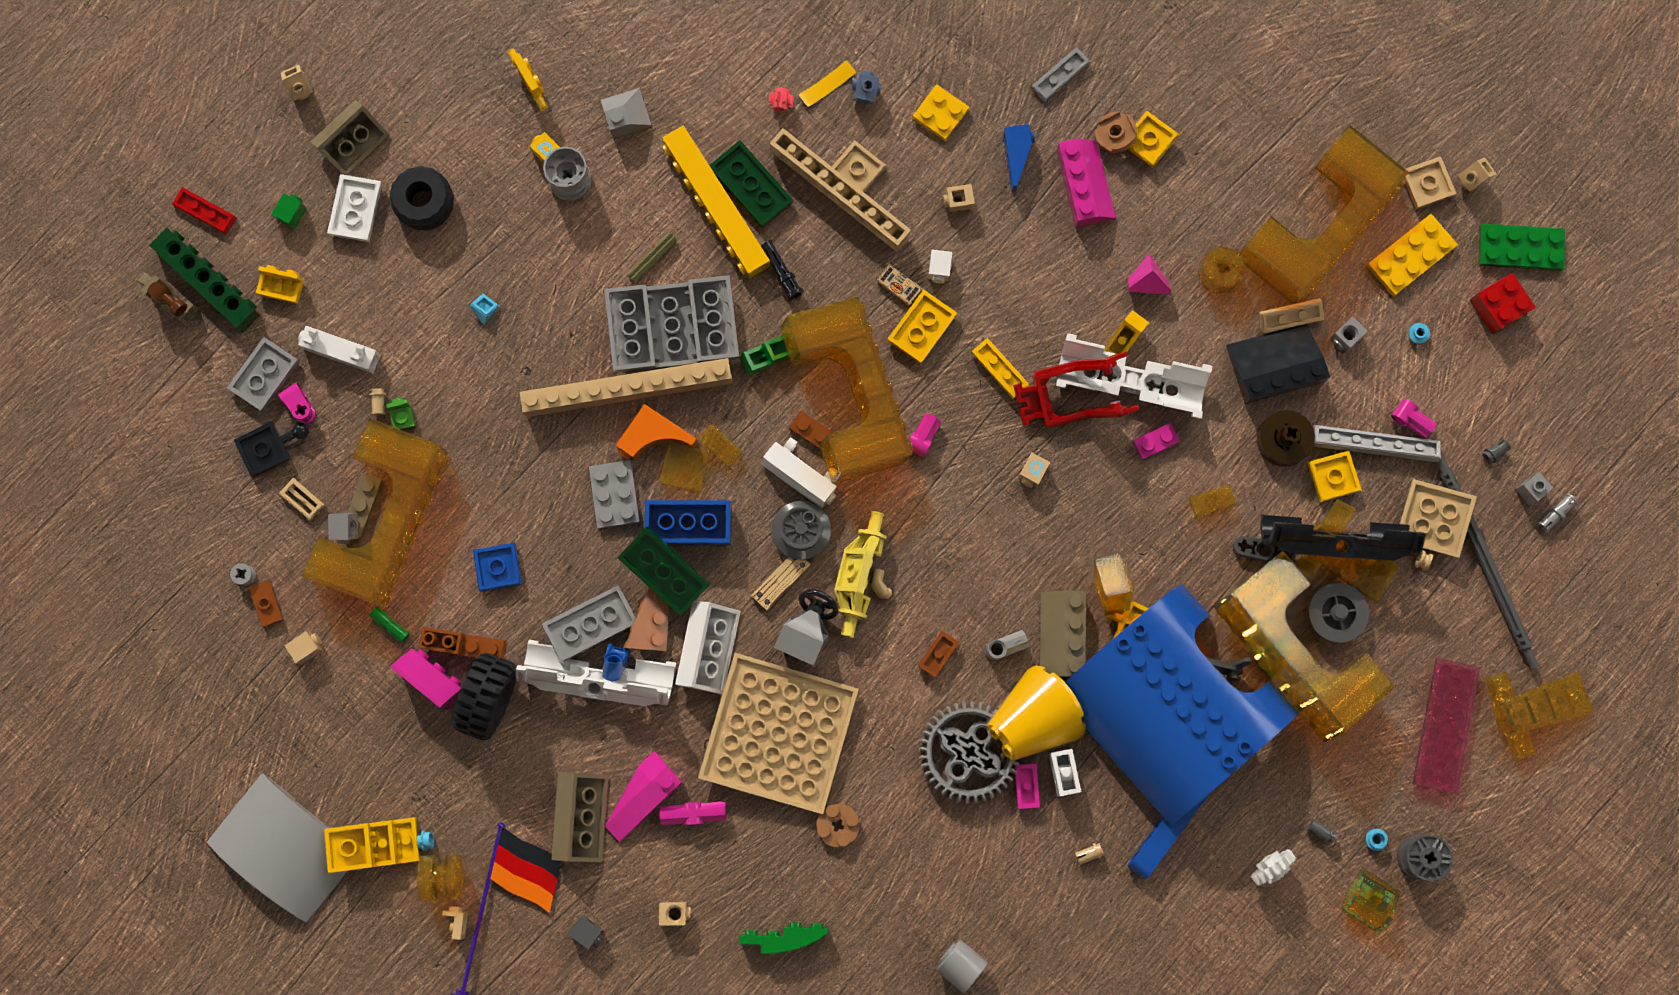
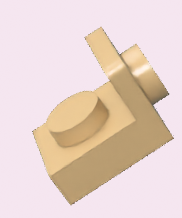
(459, 924)

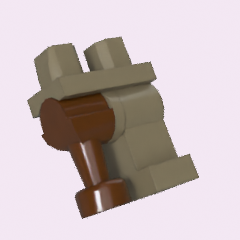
(163, 295)

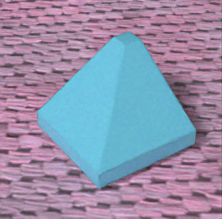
(484, 308)

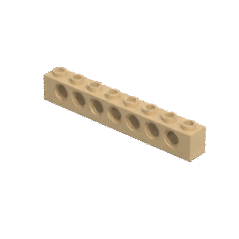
(840, 190)

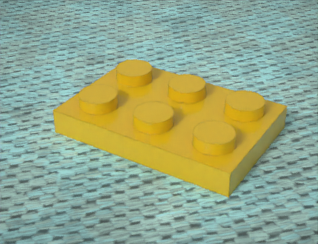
(922, 326)

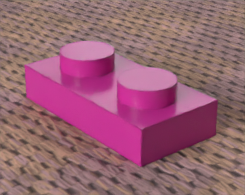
(1156, 441)
(1027, 786)

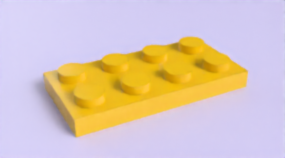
(1412, 255)

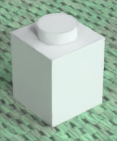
(940, 266)

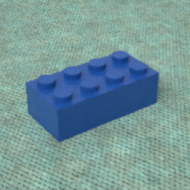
(690, 521)

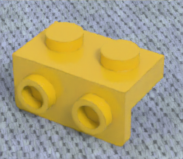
(279, 284)

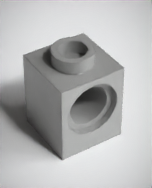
(1356, 331)
(1534, 488)
(343, 527)

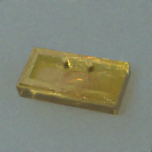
(720, 445)
(1212, 501)

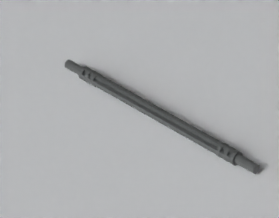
(1492, 573)

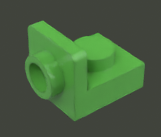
(401, 414)

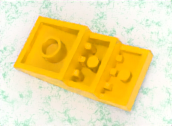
(371, 844)

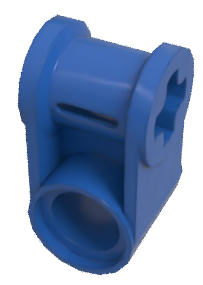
(615, 662)

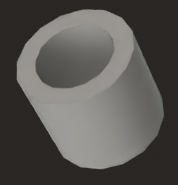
(961, 965)

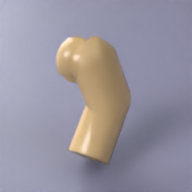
(878, 586)

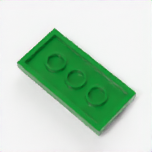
(1522, 247)

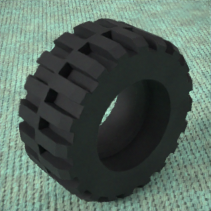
(484, 696)

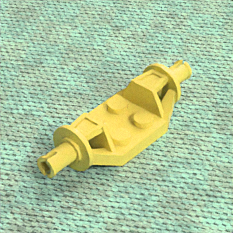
(854, 573)

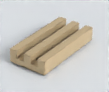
(315, 510)

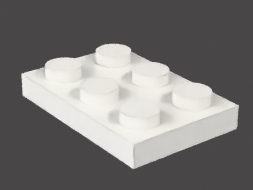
(354, 208)

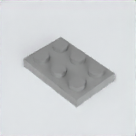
(263, 374)
(614, 494)

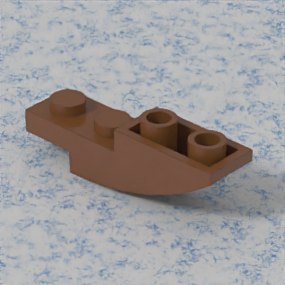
(460, 643)

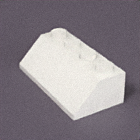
(708, 647)

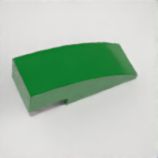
(764, 356)

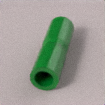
(387, 623)

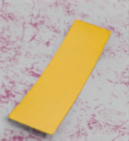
(827, 84)

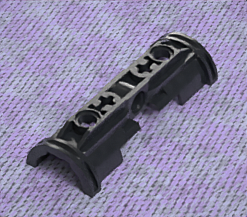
(1383, 542)

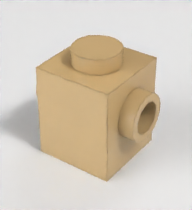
(296, 83)
(1476, 174)

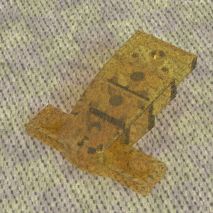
(1366, 575)
(1536, 708)

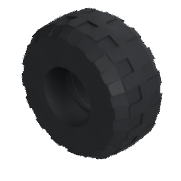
(417, 180)

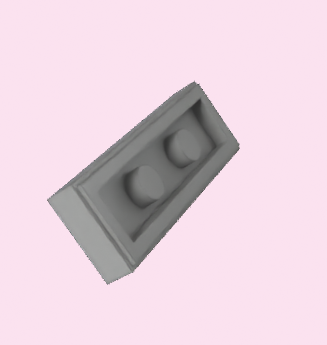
(1060, 74)

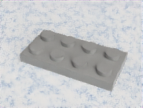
(589, 623)

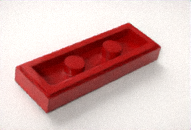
(204, 211)

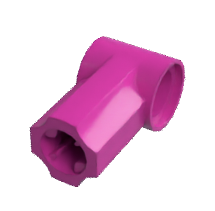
(1408, 415)
(922, 438)

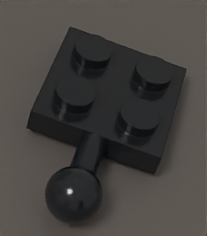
(265, 448)

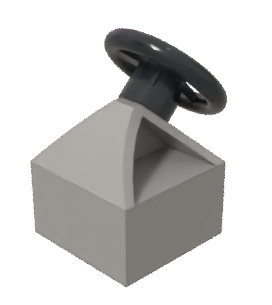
(805, 633)

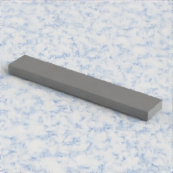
(1377, 443)

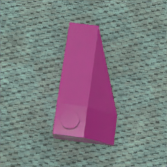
(645, 792)

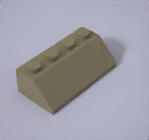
(1063, 632)
(580, 817)

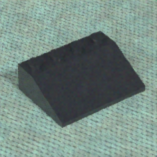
(1277, 363)

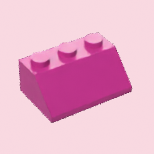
(428, 678)

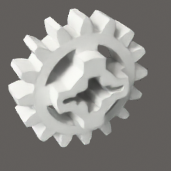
(1273, 867)

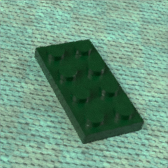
(751, 184)
(663, 570)

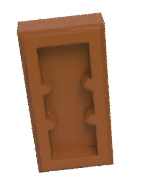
(266, 603)

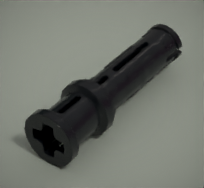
(786, 278)

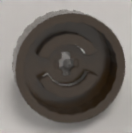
(1299, 444)

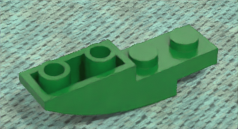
(794, 937)

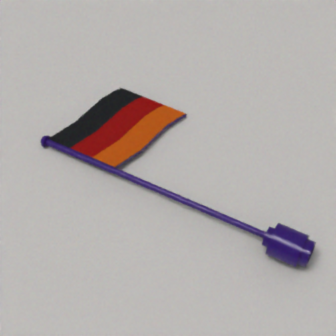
(520, 870)

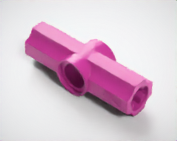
(693, 813)

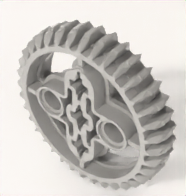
(948, 785)

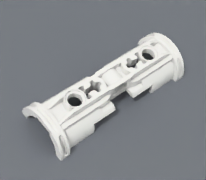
(1186, 378)
(641, 686)

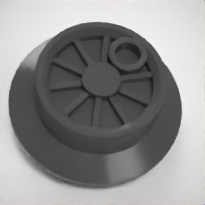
(801, 530)
(1338, 612)

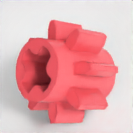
(781, 100)

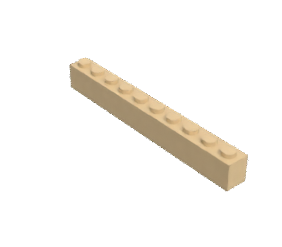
(626, 387)

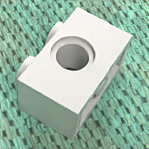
(1064, 772)

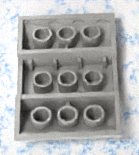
(671, 324)
(277, 848)

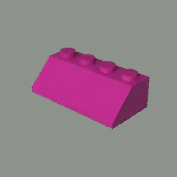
(1085, 182)

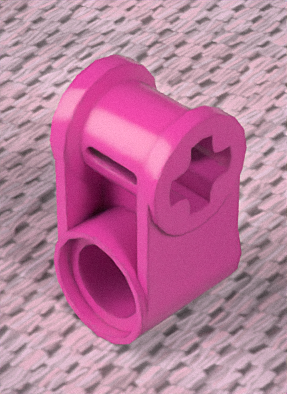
(296, 402)

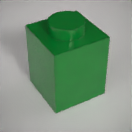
(289, 210)

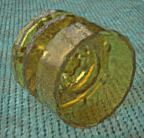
(440, 877)

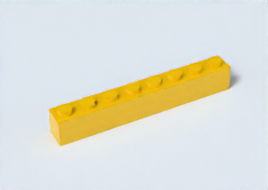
(716, 202)

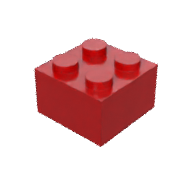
(1502, 303)

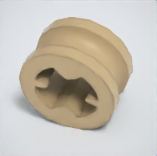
(1423, 560)

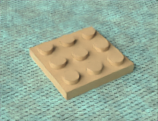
(1439, 514)

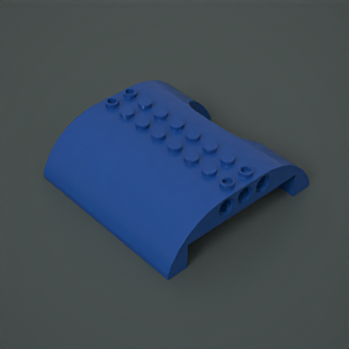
(1170, 711)

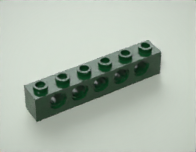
(165, 246)

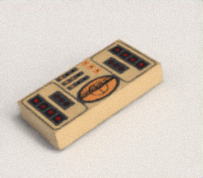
(899, 285)

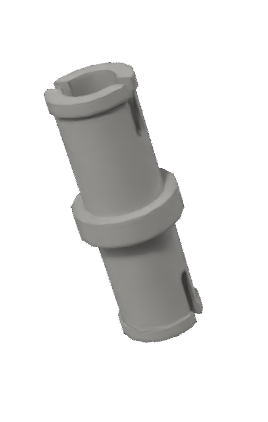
(1557, 512)

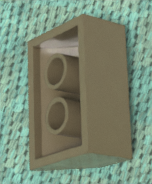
(350, 138)

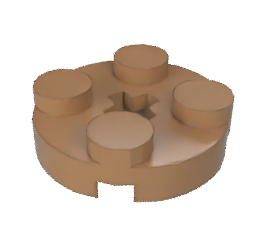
(1124, 140)
(826, 829)

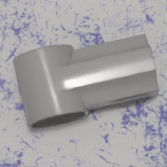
(1008, 645)

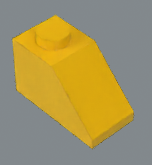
(1126, 333)

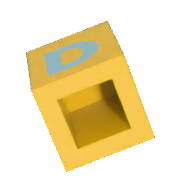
(542, 146)

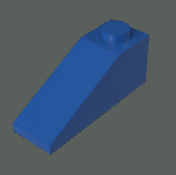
(1017, 148)

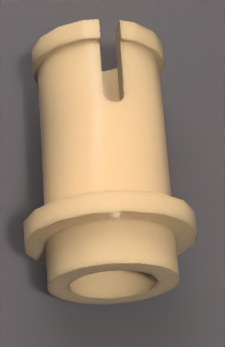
(377, 399)
(1090, 854)

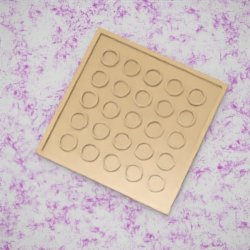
(778, 733)

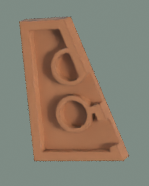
(650, 625)

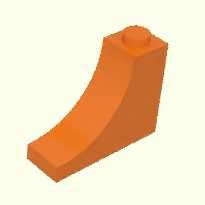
(649, 430)

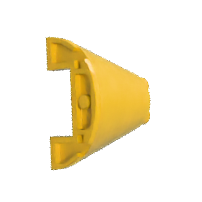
(1037, 715)

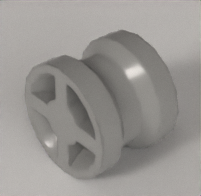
(247, 578)

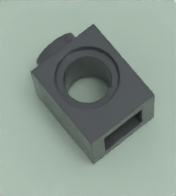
(586, 932)

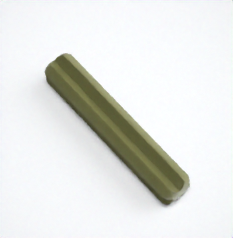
(652, 257)

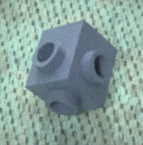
(862, 94)

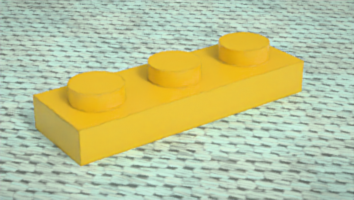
(998, 366)

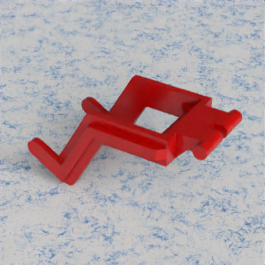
(1038, 400)

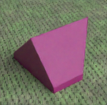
(1148, 278)

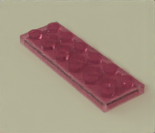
(1446, 725)

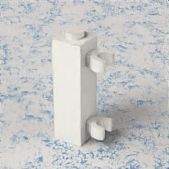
(338, 349)
(798, 474)

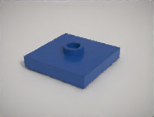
(497, 567)

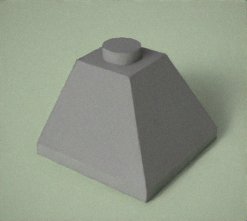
(626, 113)

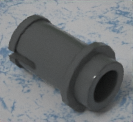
(1492, 454)
(1322, 831)

